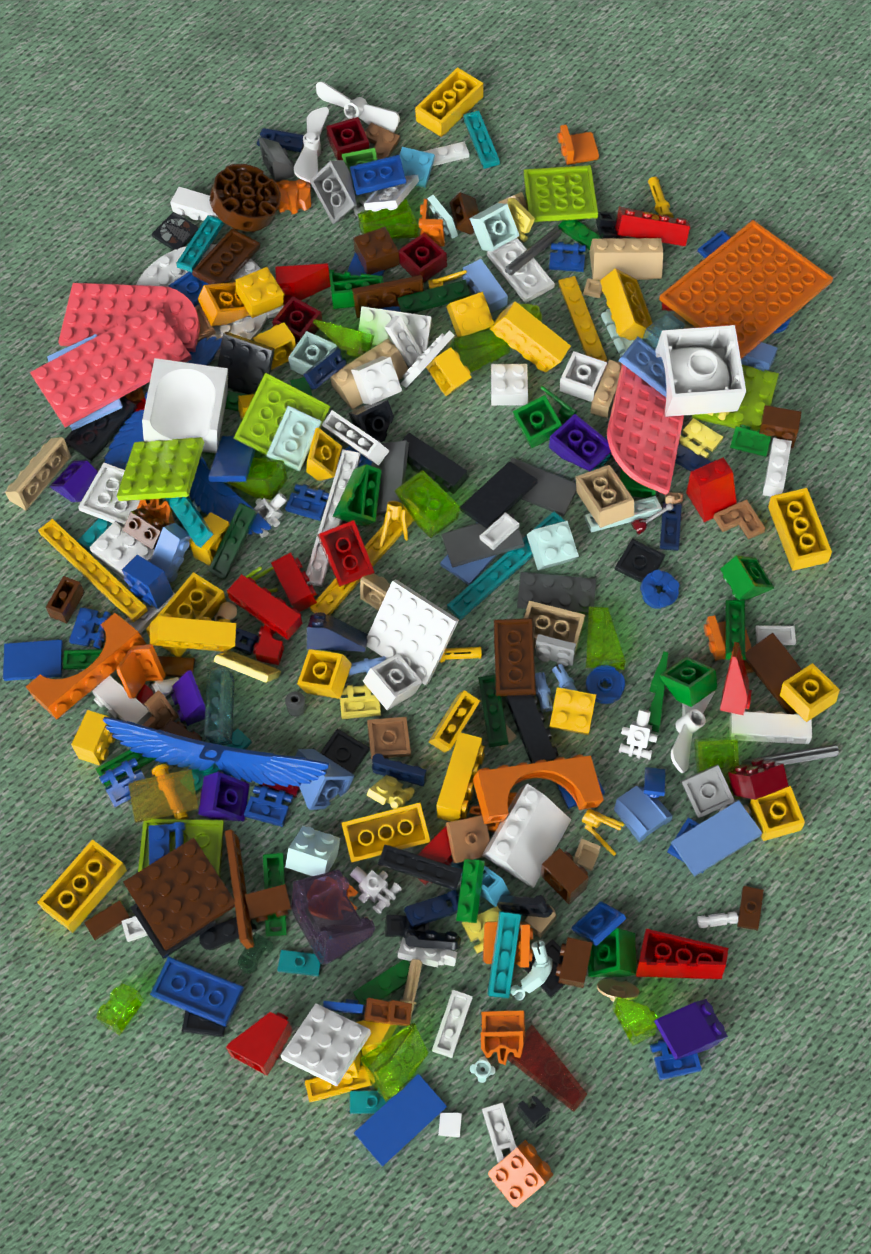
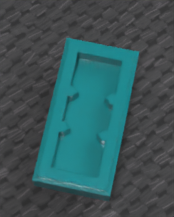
(299, 963)
(365, 1102)

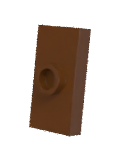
(750, 908)

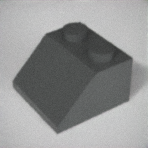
(276, 160)

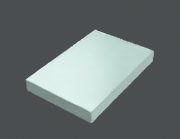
(293, 438)

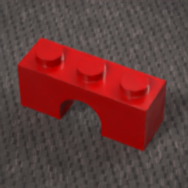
(268, 649)

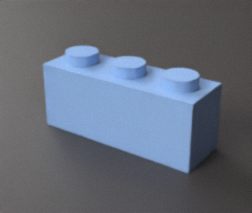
(482, 280)

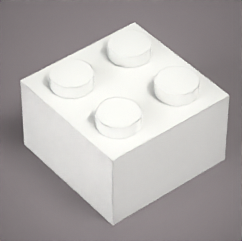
(582, 376)
(376, 380)
(509, 384)
(392, 681)

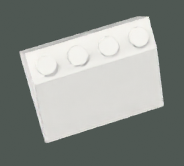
(527, 835)

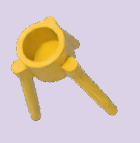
(439, 282)
(393, 512)
(594, 819)

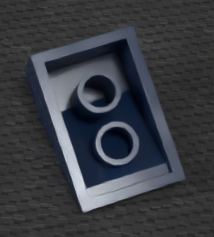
(330, 633)

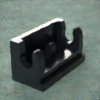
(535, 1114)

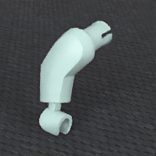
(536, 977)

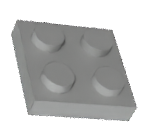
(555, 650)
(707, 791)

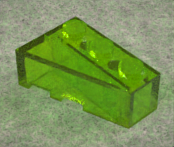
(398, 222)
(480, 349)
(602, 640)

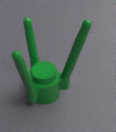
(565, 411)

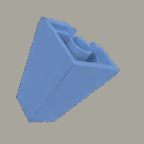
(334, 782)

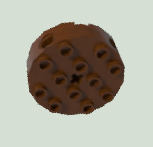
(244, 197)

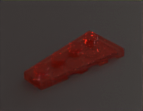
(547, 1070)

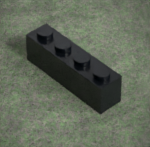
(436, 465)
(531, 728)

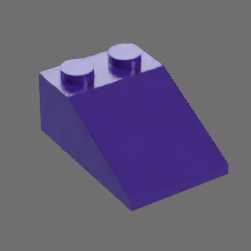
(579, 444)
(691, 1029)

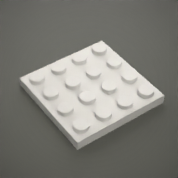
(411, 628)

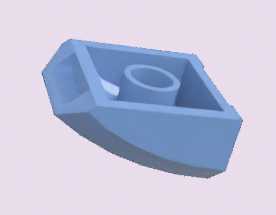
(641, 812)

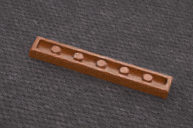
(239, 889)

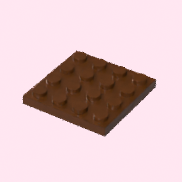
(179, 893)

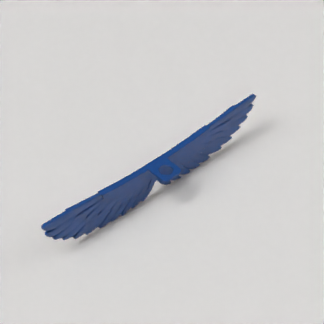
(133, 430)
(220, 499)
(196, 754)

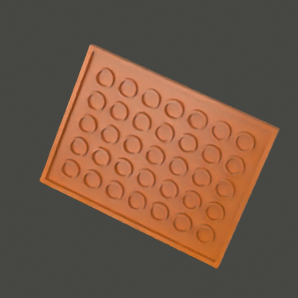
(747, 284)

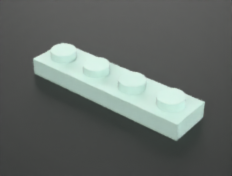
(642, 509)

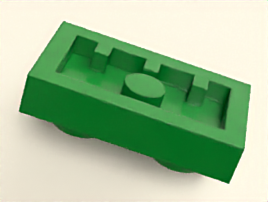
(750, 441)

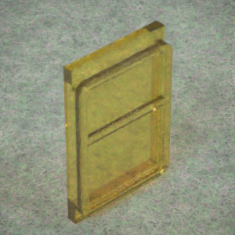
(163, 795)

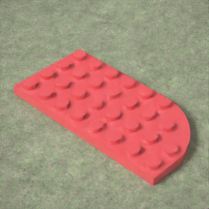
(104, 306)
(640, 433)

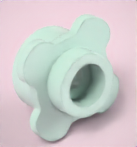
(482, 1063)

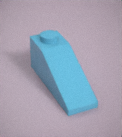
(492, 885)

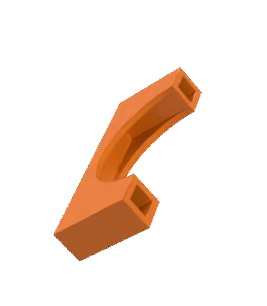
(61, 694)
(573, 774)

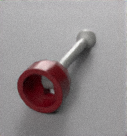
(640, 525)

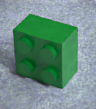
(537, 421)

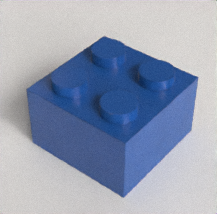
(147, 582)

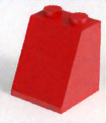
(712, 488)
(262, 1042)

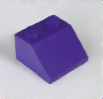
(75, 480)
(189, 699)
(223, 797)

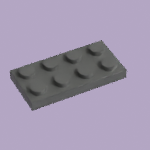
(559, 591)

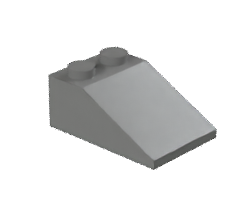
(335, 189)

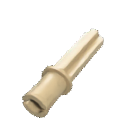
(412, 983)

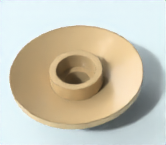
(614, 989)

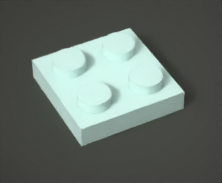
(440, 213)

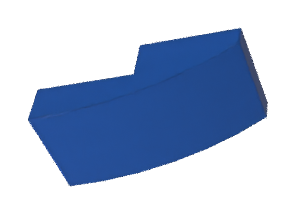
(654, 782)

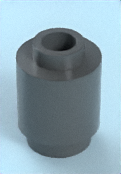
(295, 704)

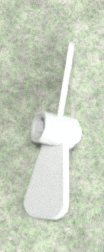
(359, 108)
(307, 163)
(691, 721)

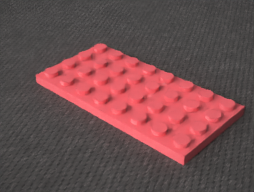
(108, 366)

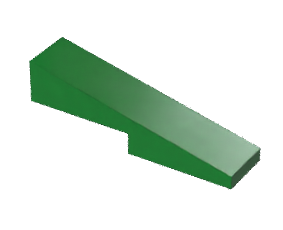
(657, 687)
(274, 876)

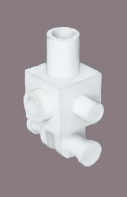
(270, 510)
(639, 735)
(373, 888)

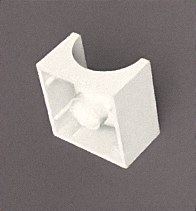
(701, 370)
(185, 402)

